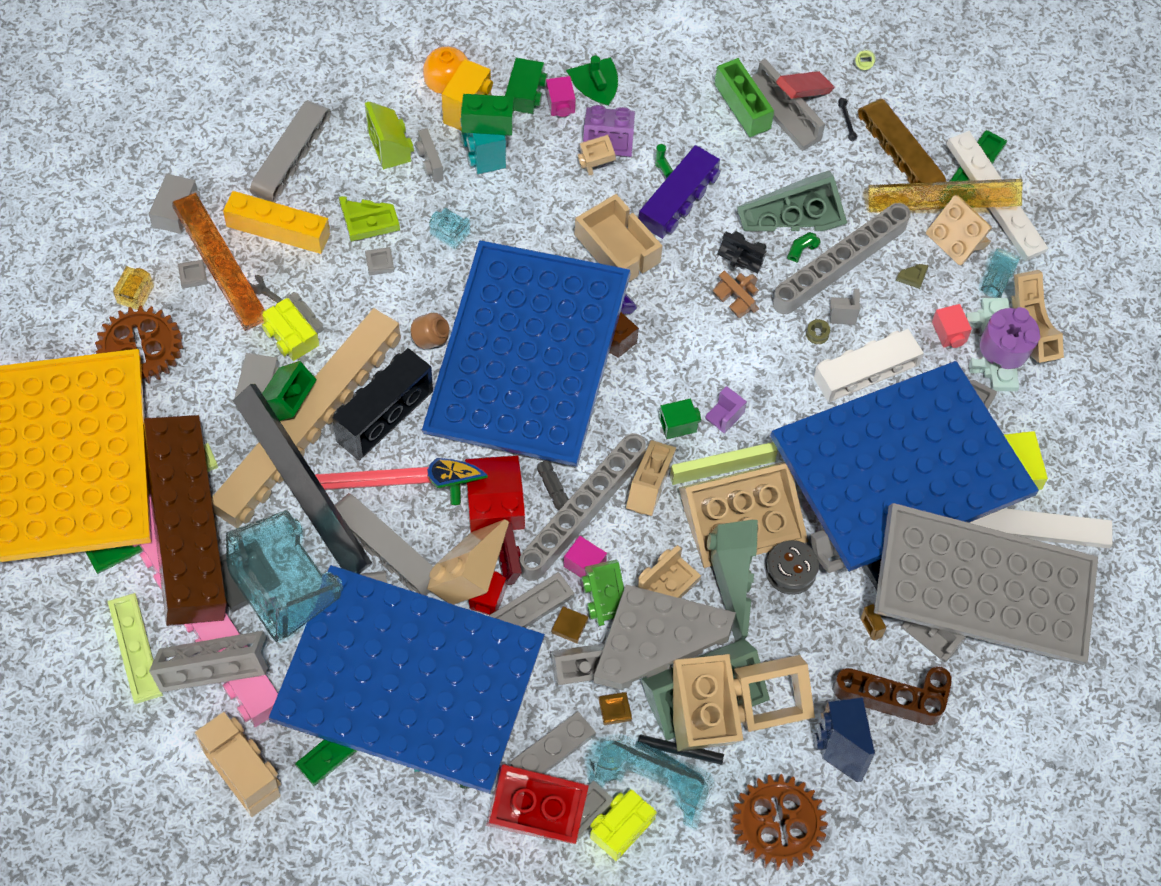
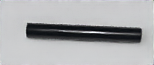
(671, 747)

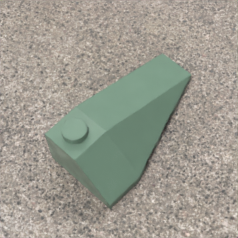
(801, 204)

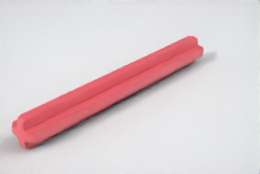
(373, 478)

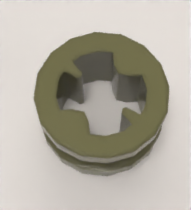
(811, 334)

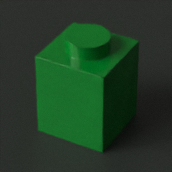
(679, 418)

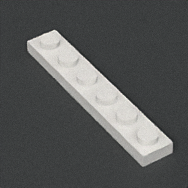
(1011, 218)

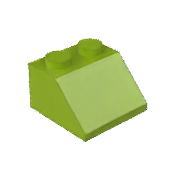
(388, 135)

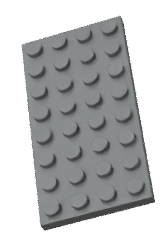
(986, 584)

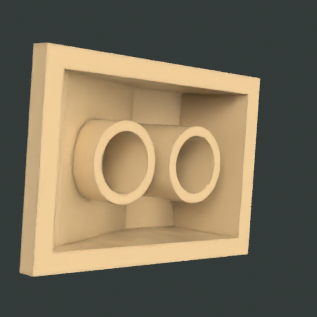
(469, 565)
(705, 703)

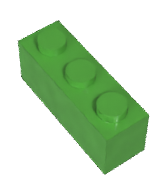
(744, 97)

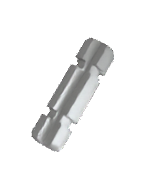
(306, 312)

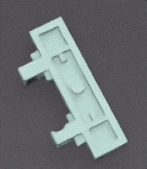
(1000, 378)

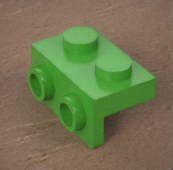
(605, 588)

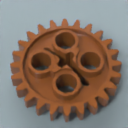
(164, 338)
(804, 818)

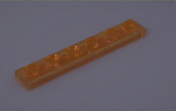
(219, 261)

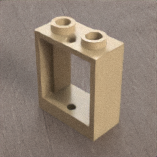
(793, 666)

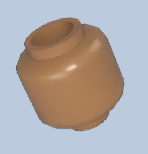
(429, 330)

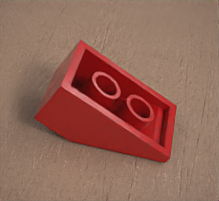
(498, 495)
(537, 805)

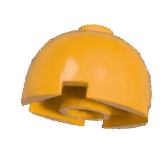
(441, 66)

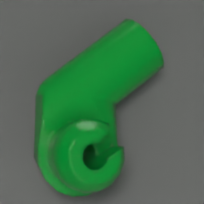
(799, 244)

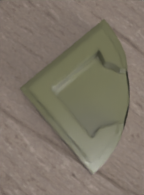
(913, 275)

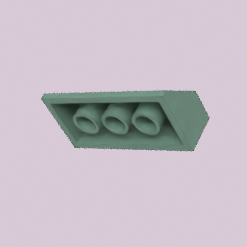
(660, 686)

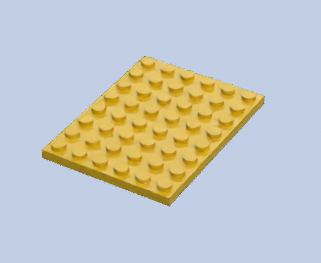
(72, 456)

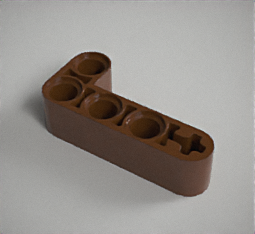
(891, 690)

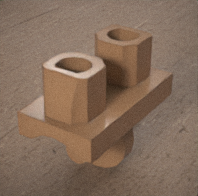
(744, 302)

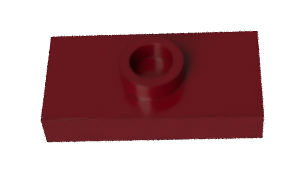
(510, 557)

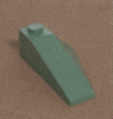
(731, 556)

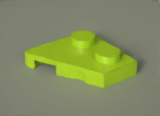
(368, 218)

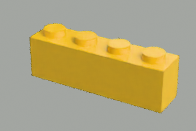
(276, 222)

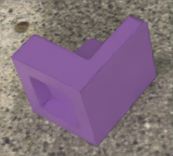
(727, 410)

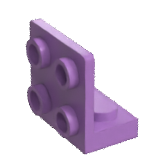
(615, 123)

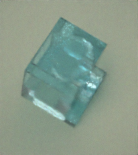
(449, 227)

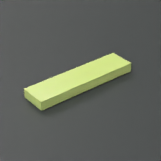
(723, 463)
(134, 647)

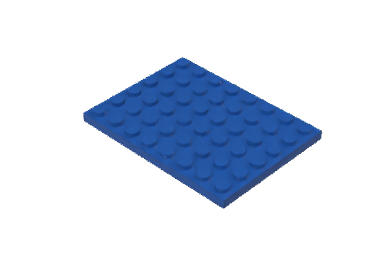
(527, 353)
(906, 445)
(409, 680)

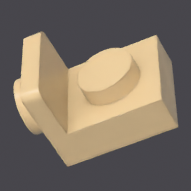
(596, 153)

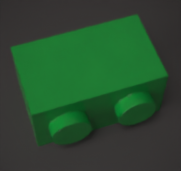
(525, 84)
(487, 114)
(288, 389)

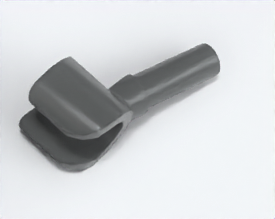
(262, 289)

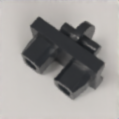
(742, 252)

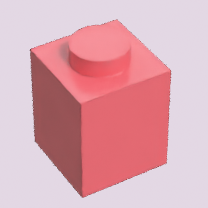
(951, 326)

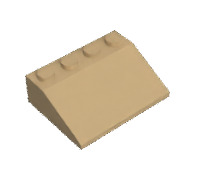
(754, 494)

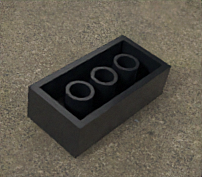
(382, 403)

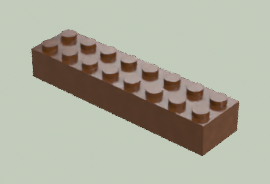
(183, 521)

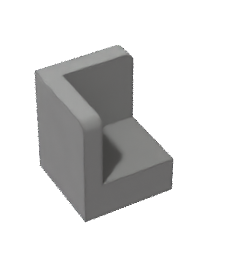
(845, 309)

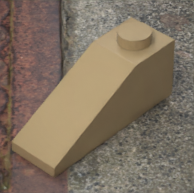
(650, 478)

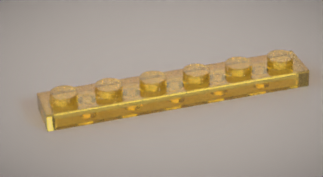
(938, 194)

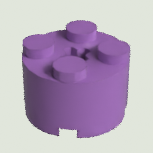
(1009, 337)

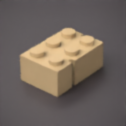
(609, 241)
(239, 763)

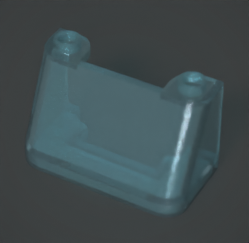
(279, 574)
(624, 754)

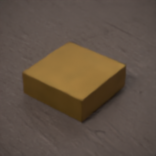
(873, 622)
(570, 624)
(615, 708)

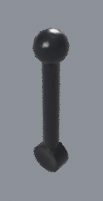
(842, 102)

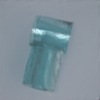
(1000, 270)

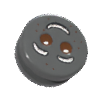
(792, 567)

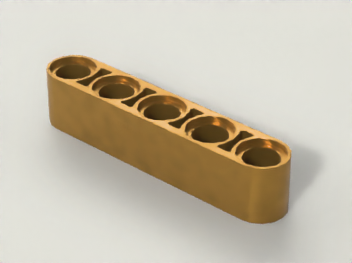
(899, 143)

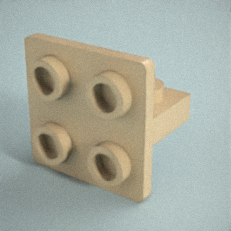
(959, 230)
(670, 575)

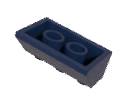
(846, 737)

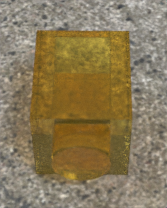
(133, 287)

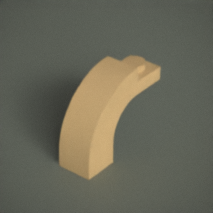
(1030, 295)

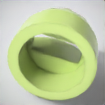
(866, 64)

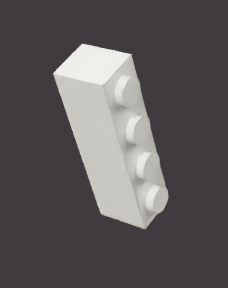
(868, 365)

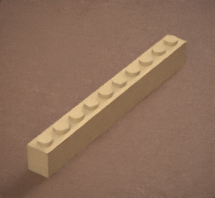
(334, 386)

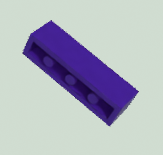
(679, 191)

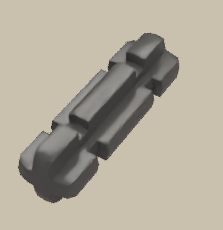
(552, 484)

